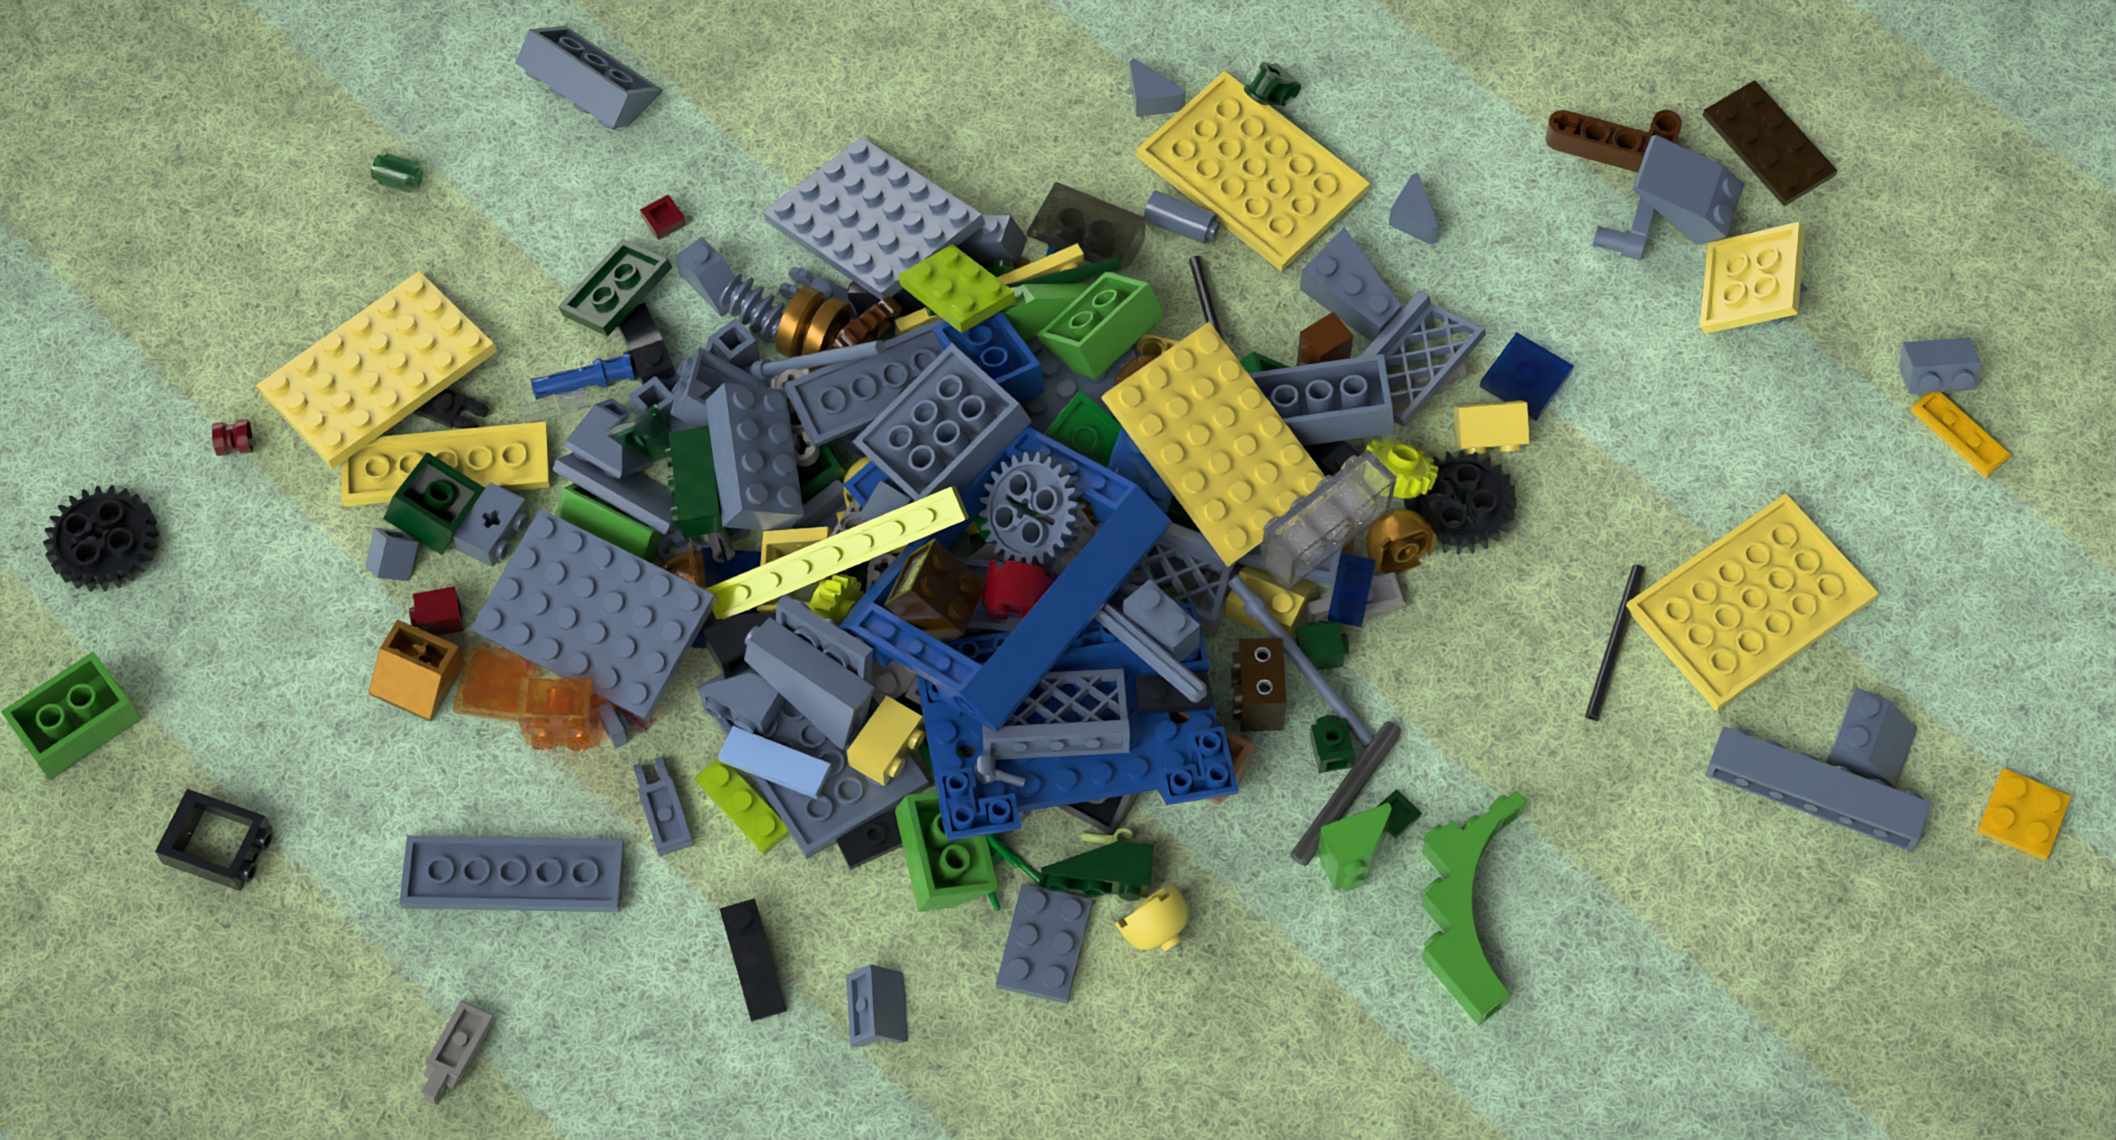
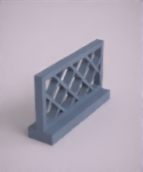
(1408, 328)
(1197, 555)
(1056, 736)

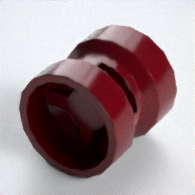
(231, 437)

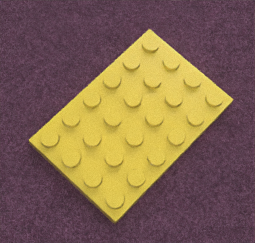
(1253, 171)
(376, 369)
(1214, 441)
(1751, 601)

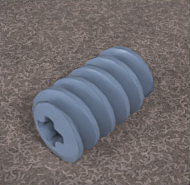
(752, 307)

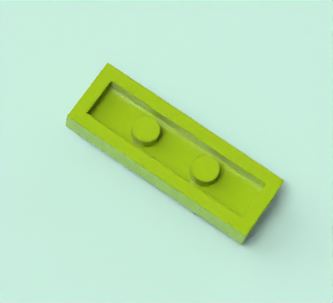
(742, 805)

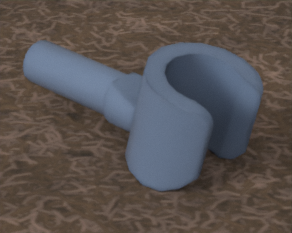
(986, 772)

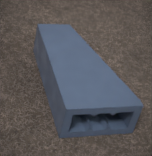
(810, 681)

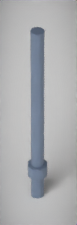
(767, 369)
(1256, 607)

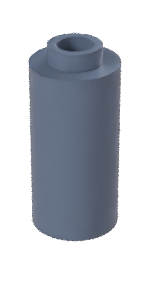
(1181, 217)

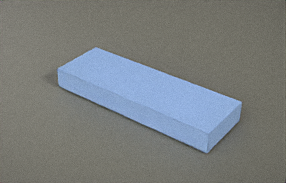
(774, 762)

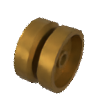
(811, 323)

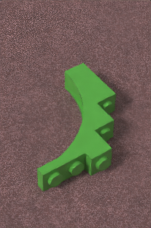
(1457, 954)

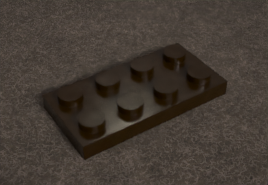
(1769, 143)

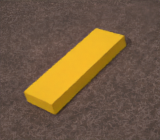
(1960, 432)

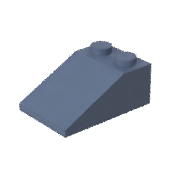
(1688, 190)

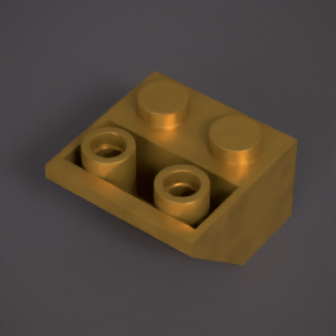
(415, 670)

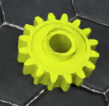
(1413, 471)
(836, 597)

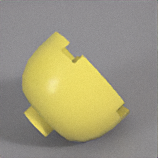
(1156, 920)

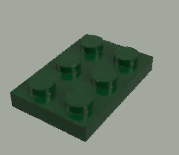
(615, 287)

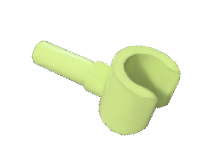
(1106, 839)

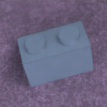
(1872, 738)

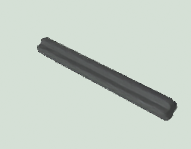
(1347, 791)

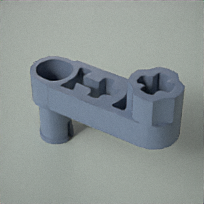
(1630, 243)

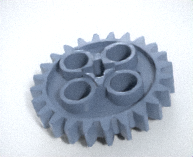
(1044, 479)

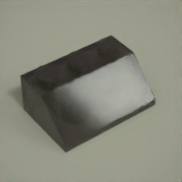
(1096, 225)

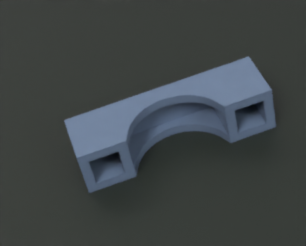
(729, 343)

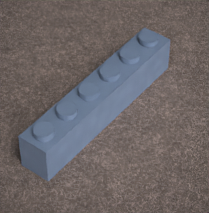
(1818, 788)

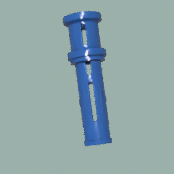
(599, 373)

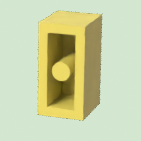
(1491, 425)
(886, 741)

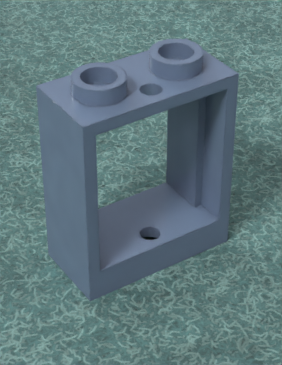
(710, 371)

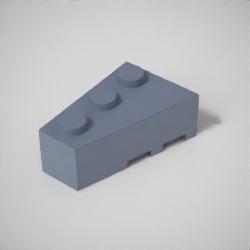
(1350, 287)

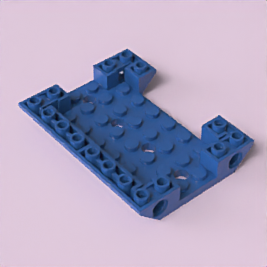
(1176, 759)

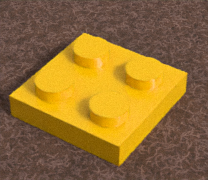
(2024, 814)

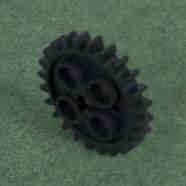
(1488, 489)
(109, 562)

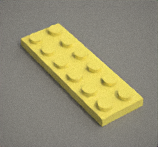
(504, 454)

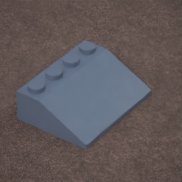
(943, 427)

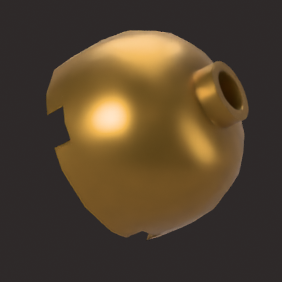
(1399, 540)

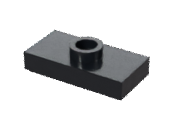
(870, 840)

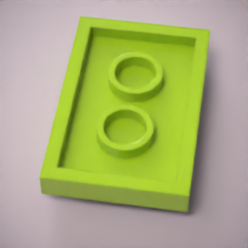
(957, 288)

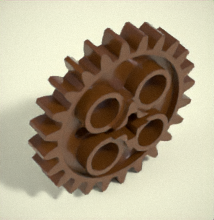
(869, 327)

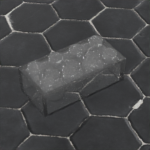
(1326, 519)

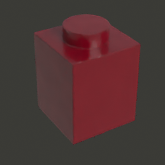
(437, 611)

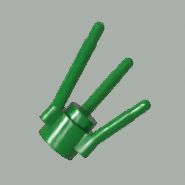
(1000, 850)

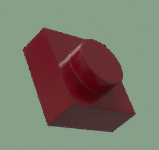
(663, 217)

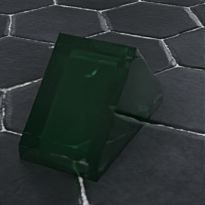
(642, 433)

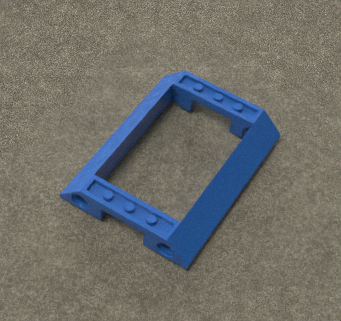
(998, 687)

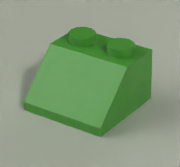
(1352, 846)

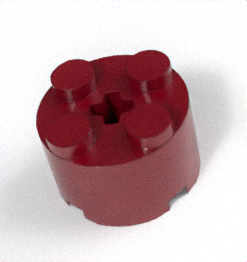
(1014, 589)

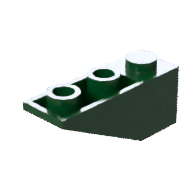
(1110, 869)

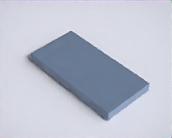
(631, 494)

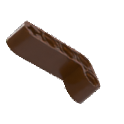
(1609, 137)

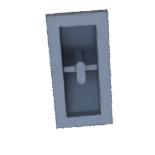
(1153, 92)
(1414, 213)

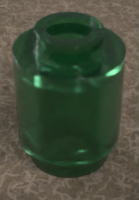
(397, 172)

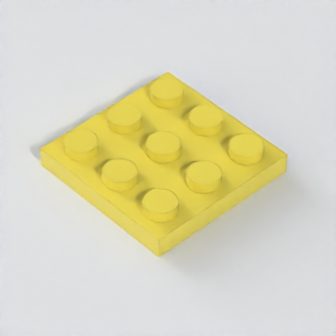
(1752, 278)

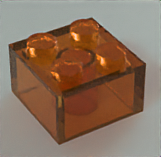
(559, 713)

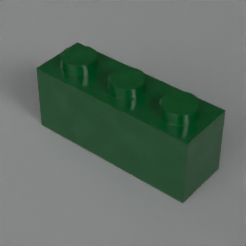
(693, 482)

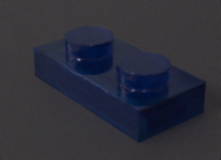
(1351, 590)

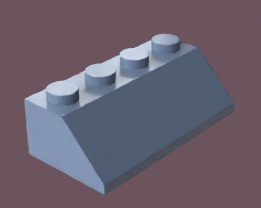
(586, 75)

